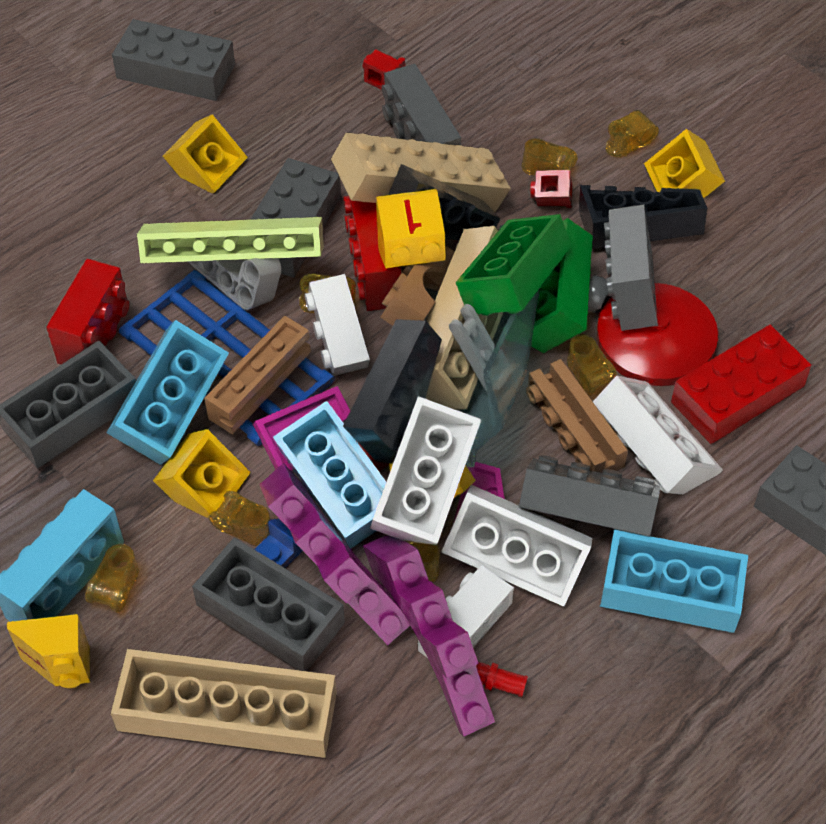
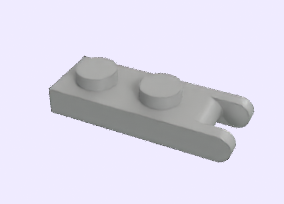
(473, 340)

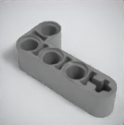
(243, 280)

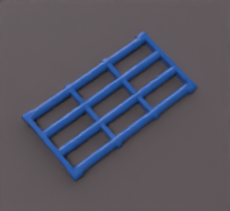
(218, 330)

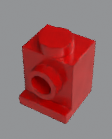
(377, 64)
(550, 180)

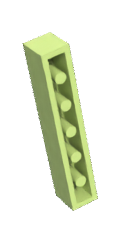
(231, 240)

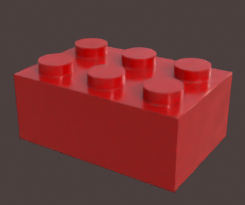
(88, 310)

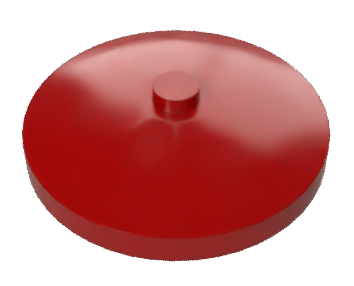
(664, 352)

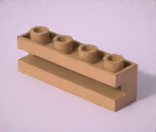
(257, 375)
(575, 418)

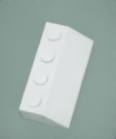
(656, 435)
(425, 473)
(517, 545)

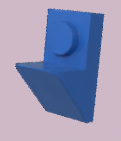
(279, 544)

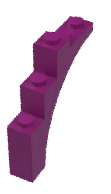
(334, 558)
(443, 641)

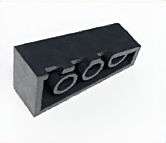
(457, 207)
(668, 212)
(393, 387)

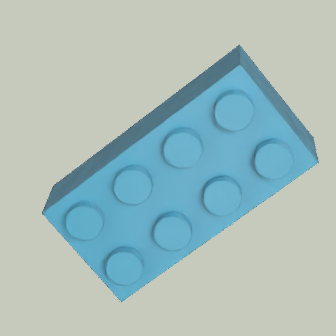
(168, 393)
(334, 471)
(59, 560)
(675, 581)

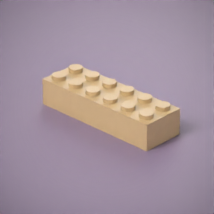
(372, 162)
(453, 376)
(225, 703)

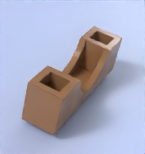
(409, 297)

